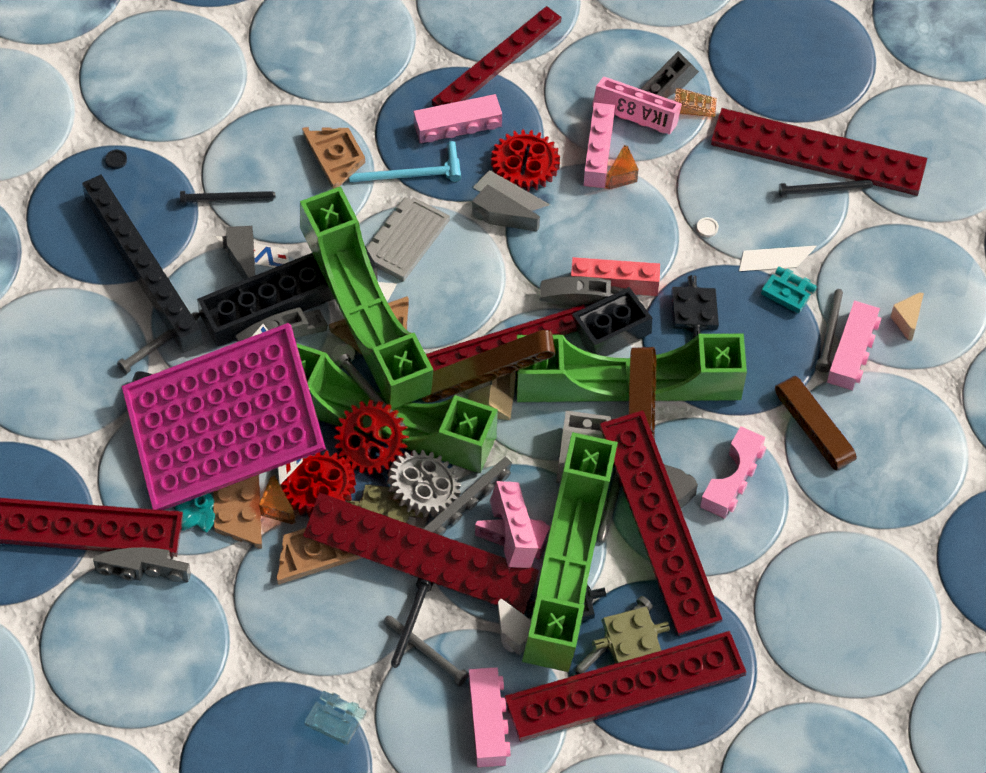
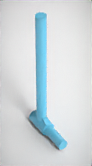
(451, 170)

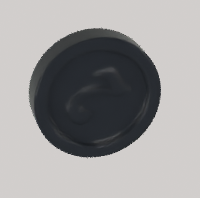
(116, 159)

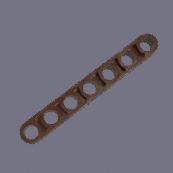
(491, 365)

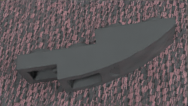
(576, 290)
(301, 323)
(133, 562)

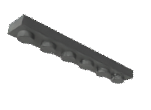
(469, 498)

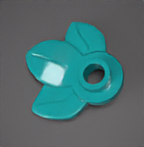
(197, 514)

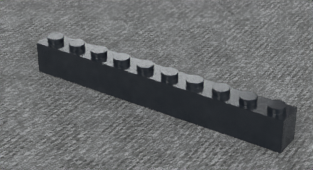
(142, 264)

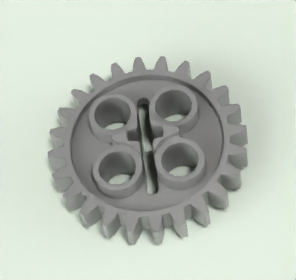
(423, 483)

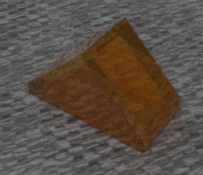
(623, 171)
(275, 504)

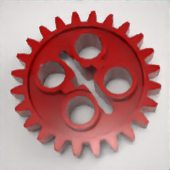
(510, 155)
(361, 455)
(320, 481)

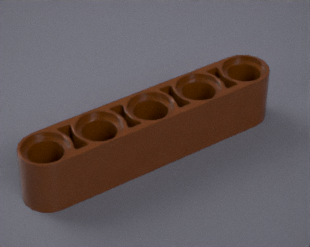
(643, 383)
(815, 423)

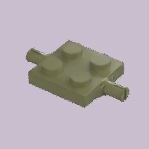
(382, 502)
(630, 635)

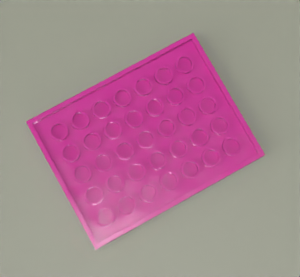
(223, 417)

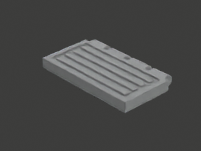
(406, 237)

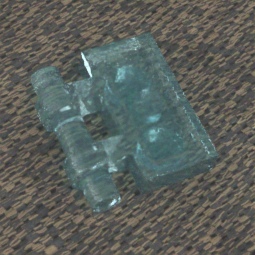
(333, 723)

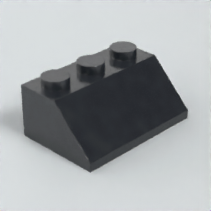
(613, 323)

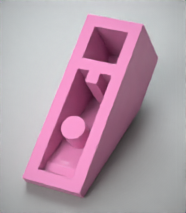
(495, 532)

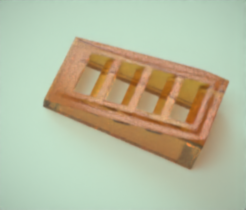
(690, 96)

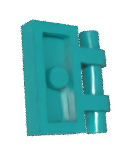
(786, 293)

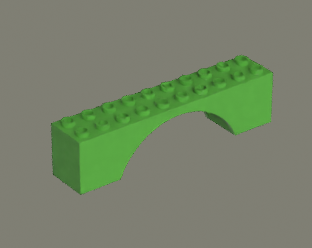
(387, 347)
(698, 371)
(452, 429)
(569, 553)

